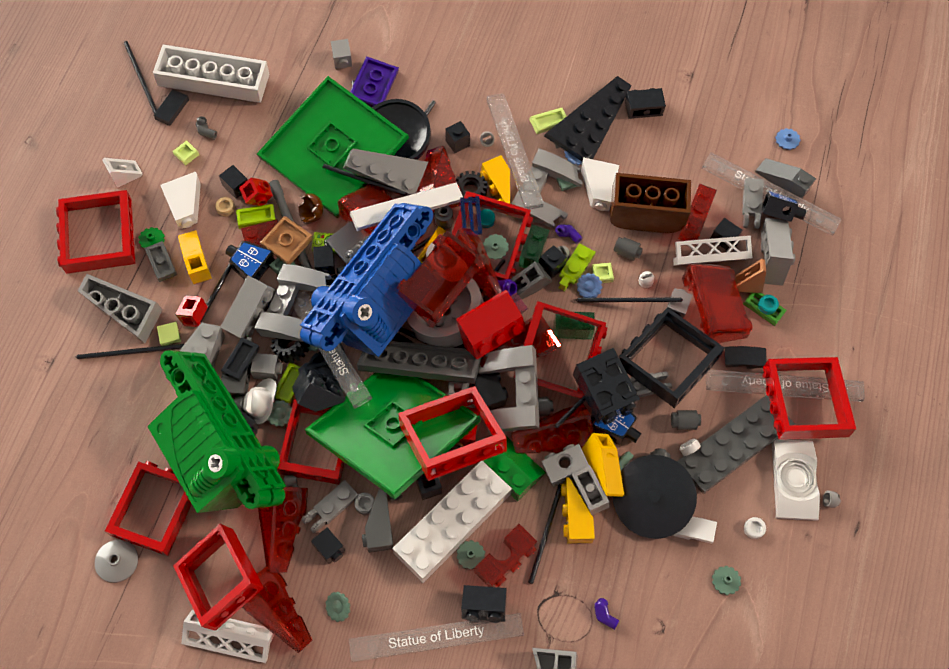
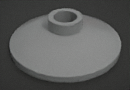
(123, 567)

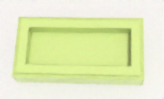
(547, 120)

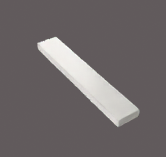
(433, 198)

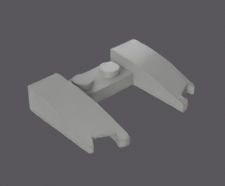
(543, 166)
(291, 279)
(523, 362)

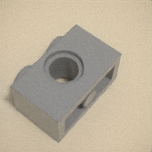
(558, 474)
(590, 490)

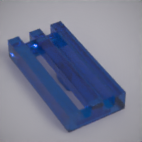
(470, 200)

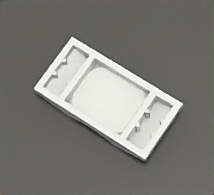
(795, 480)

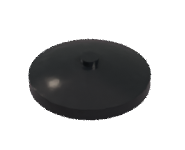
(412, 121)
(656, 497)

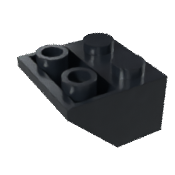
(317, 391)

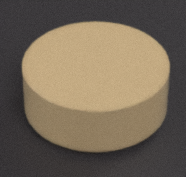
(225, 206)

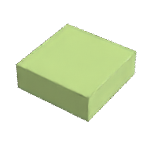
(186, 153)
(603, 271)
(168, 334)

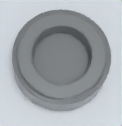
(364, 503)

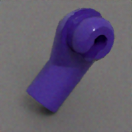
(568, 231)
(602, 614)

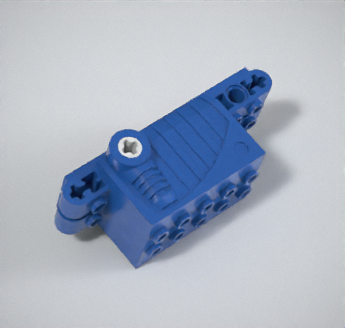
(364, 299)

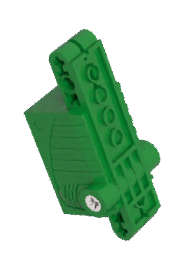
(212, 442)

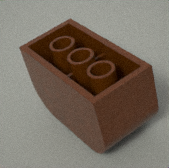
(650, 203)

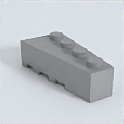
(387, 169)
(125, 307)

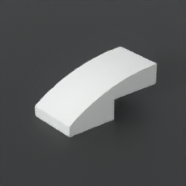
(698, 529)

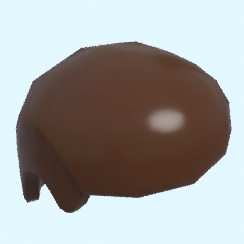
(311, 208)

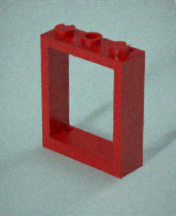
(304, 471)
(165, 546)
(216, 616)

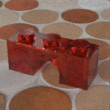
(699, 210)
(493, 571)

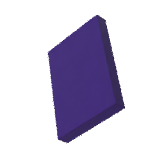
(374, 81)

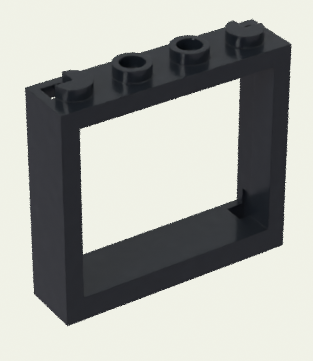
(687, 331)

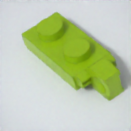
(575, 266)

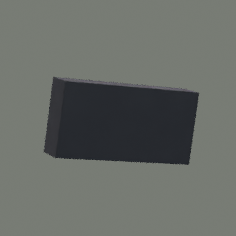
(171, 107)
(240, 359)

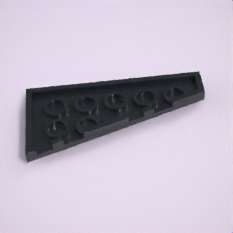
(588, 124)

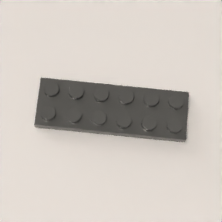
(423, 362)
(732, 446)

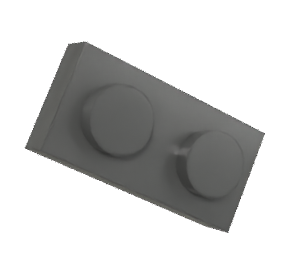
(160, 261)

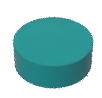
(487, 218)
(768, 304)

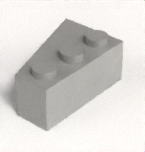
(777, 250)

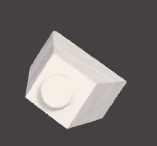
(598, 180)
(183, 199)

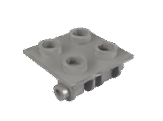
(347, 241)

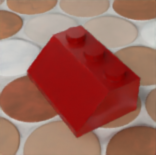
(490, 324)

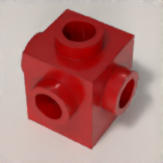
(256, 191)

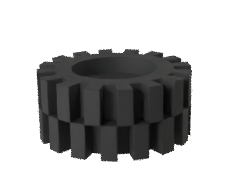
(472, 179)
(289, 354)

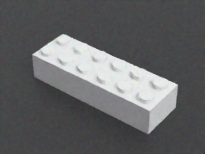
(211, 73)
(452, 521)

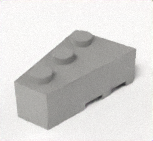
(249, 303)
(205, 340)
(555, 659)

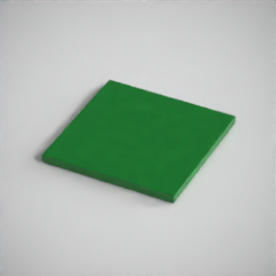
(324, 133)
(372, 437)

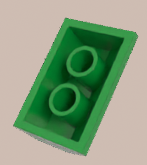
(516, 470)

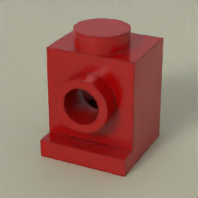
(191, 311)

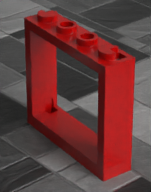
(508, 209)
(101, 261)
(595, 349)
(838, 393)
(459, 457)

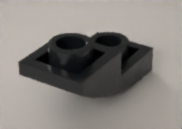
(745, 356)

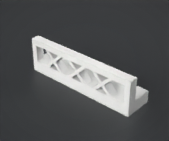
(700, 258)
(232, 630)

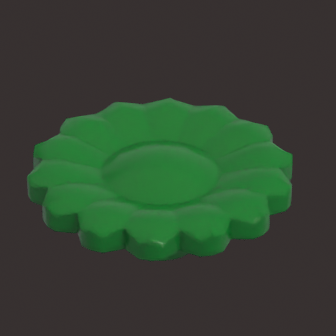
(150, 237)

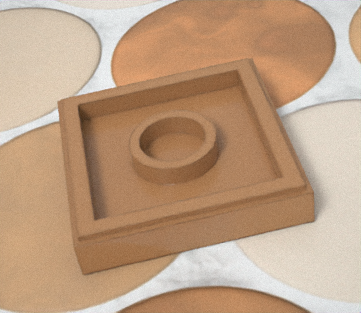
(287, 240)

